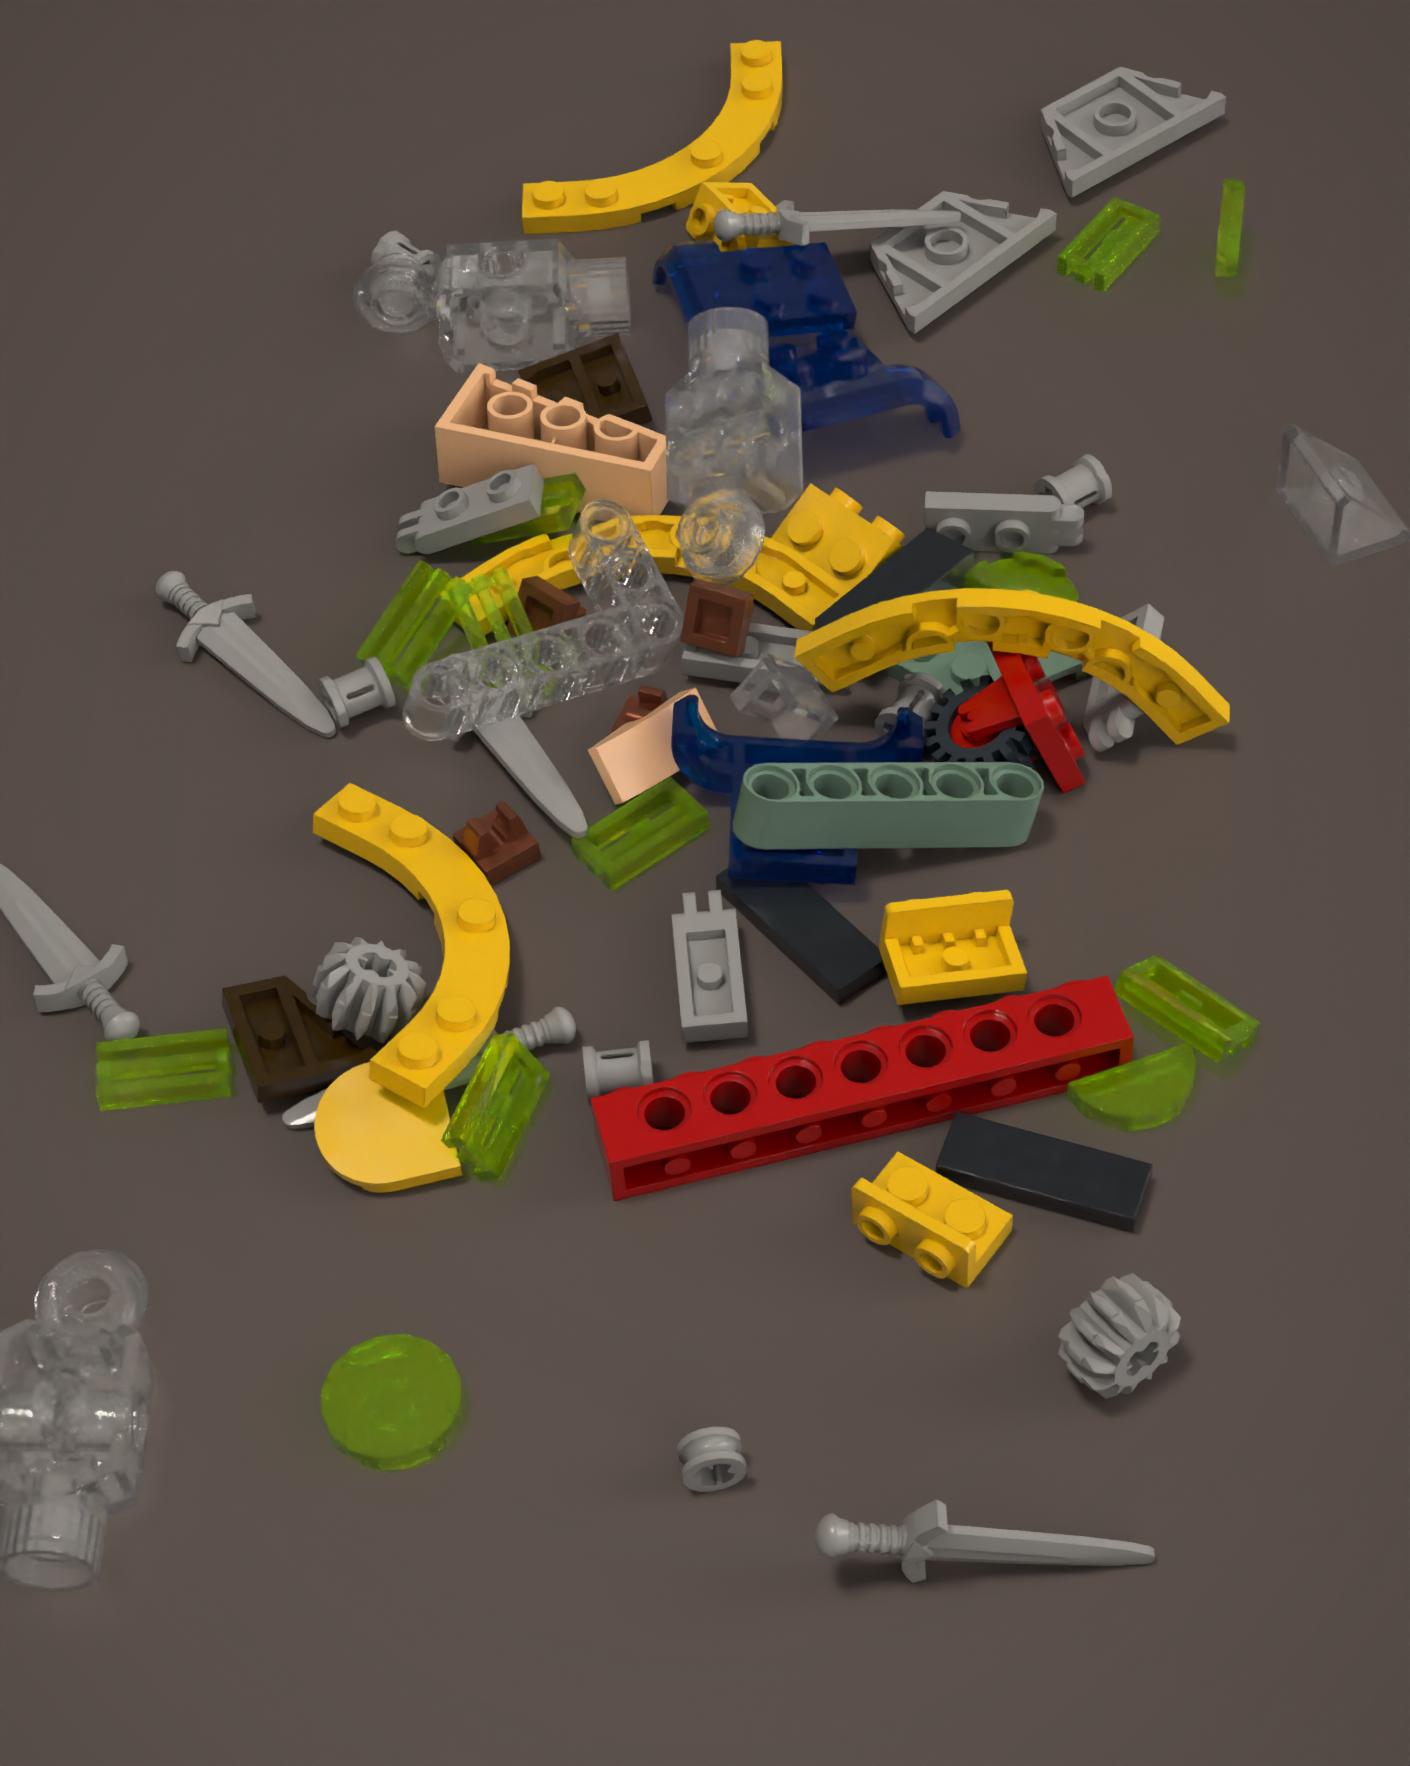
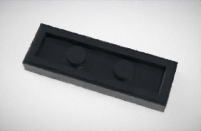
(921, 566)
(807, 932)
(1044, 1171)

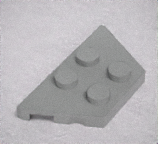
(1119, 123)
(941, 264)

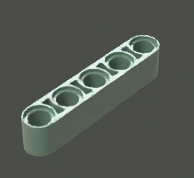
(887, 805)

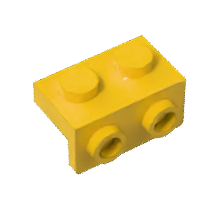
(836, 537)
(951, 947)

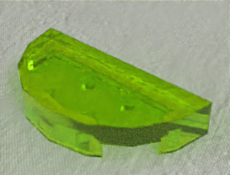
(1230, 228)
(1023, 572)
(1140, 1091)

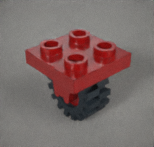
(1007, 721)

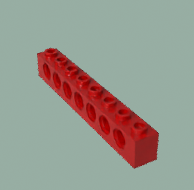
(835, 1109)

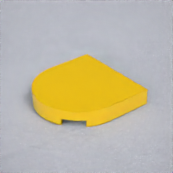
(382, 1137)

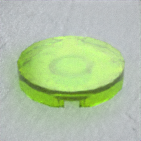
(392, 1401)

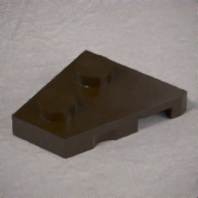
(595, 376)
(285, 1041)

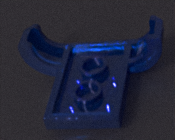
(787, 285)
(847, 381)
(721, 760)

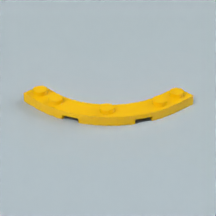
(713, 157)
(779, 577)
(1024, 624)
(470, 930)

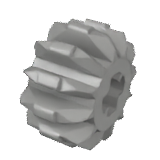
(368, 989)
(1119, 1335)

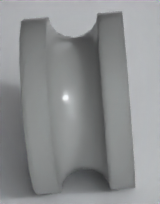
(711, 1459)

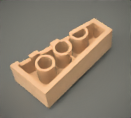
(510, 427)

